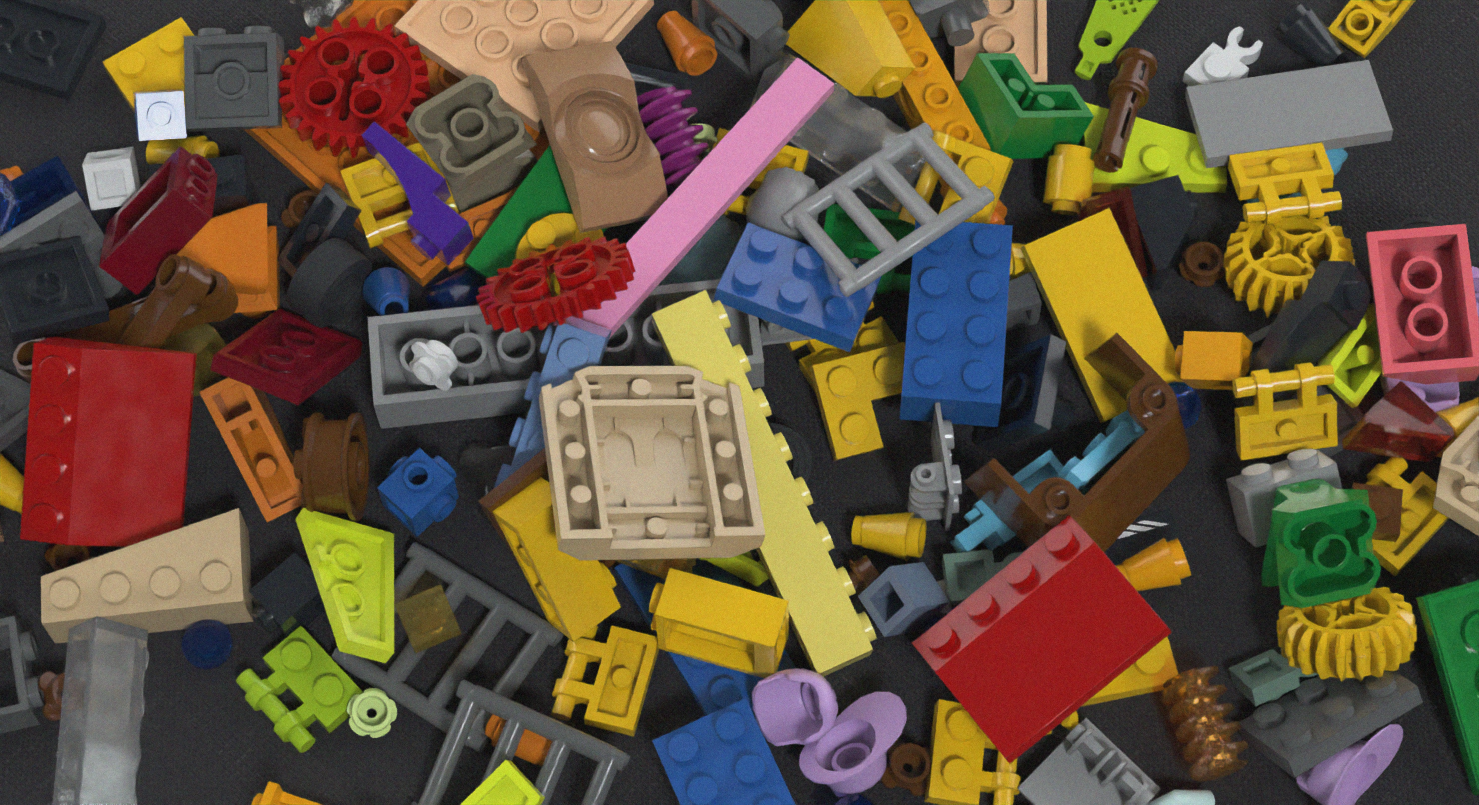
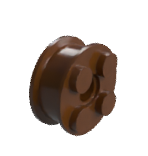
(334, 465)

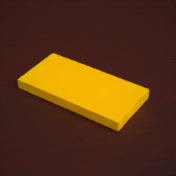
(1093, 295)

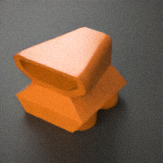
(243, 252)

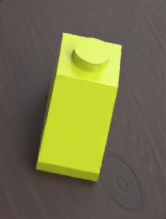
(1355, 360)

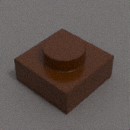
(1387, 506)

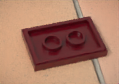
(287, 356)

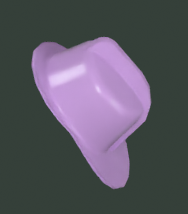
(856, 747)
(1352, 770)

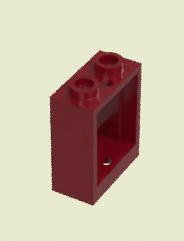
(159, 219)

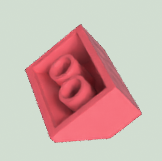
(1425, 304)

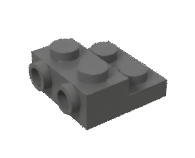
(744, 33)
(233, 79)
(61, 222)

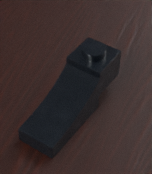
(1309, 327)

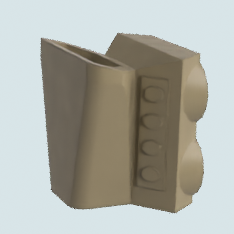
(474, 141)

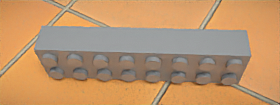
(498, 365)

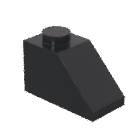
(1164, 224)

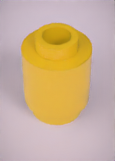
(1068, 178)

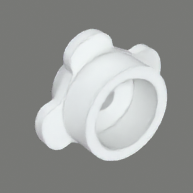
(433, 363)

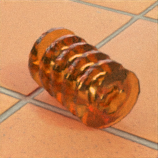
(1203, 724)

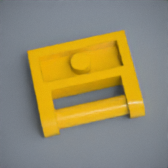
(977, 163)
(375, 188)

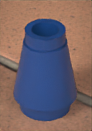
(387, 291)

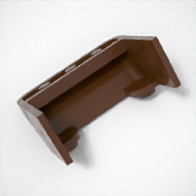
(1125, 487)

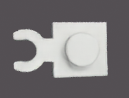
(1223, 65)

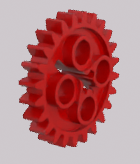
(314, 79)
(586, 277)

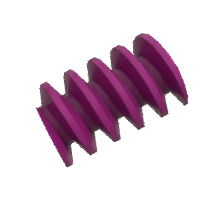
(672, 133)

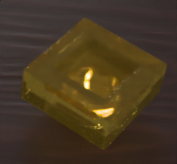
(428, 619)

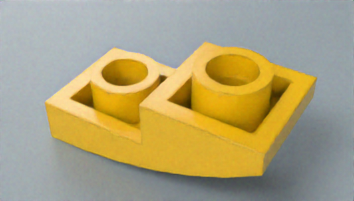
(1367, 23)

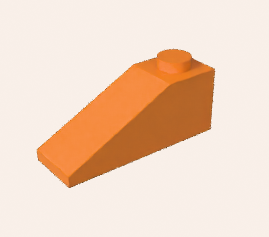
(256, 445)

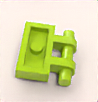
(312, 678)

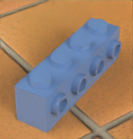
(567, 351)

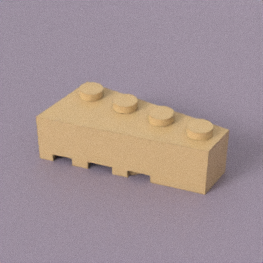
(158, 582)

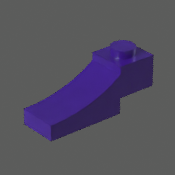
(434, 225)

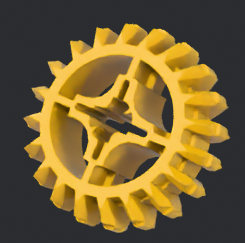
(1288, 262)
(1349, 635)

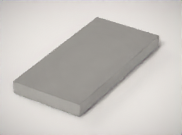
(1287, 110)

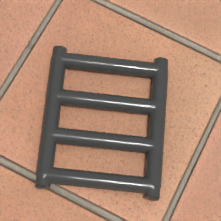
(501, 609)
(517, 720)

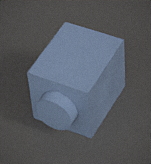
(903, 599)

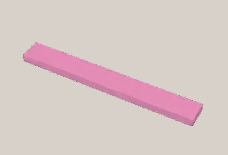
(715, 186)

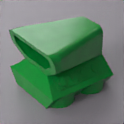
(1320, 544)

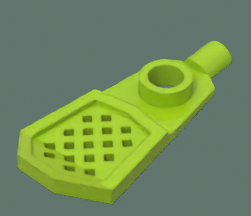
(1112, 25)

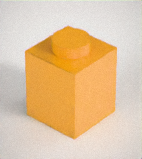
(1213, 359)

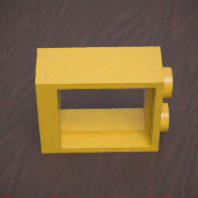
(720, 623)

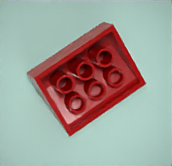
(106, 442)
(1041, 638)

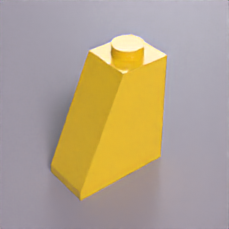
(852, 46)

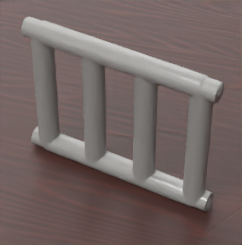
(892, 252)

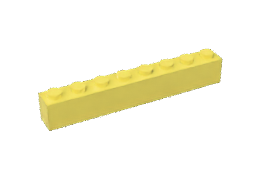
(793, 544)

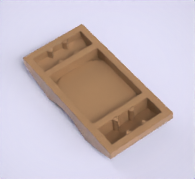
(597, 135)

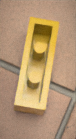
(569, 590)

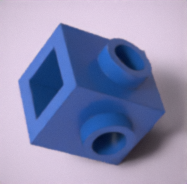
(419, 491)

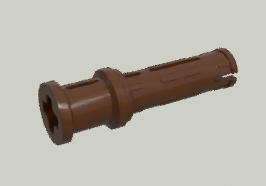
(1127, 95)

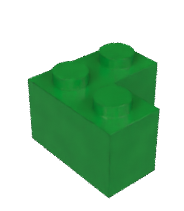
(1018, 115)

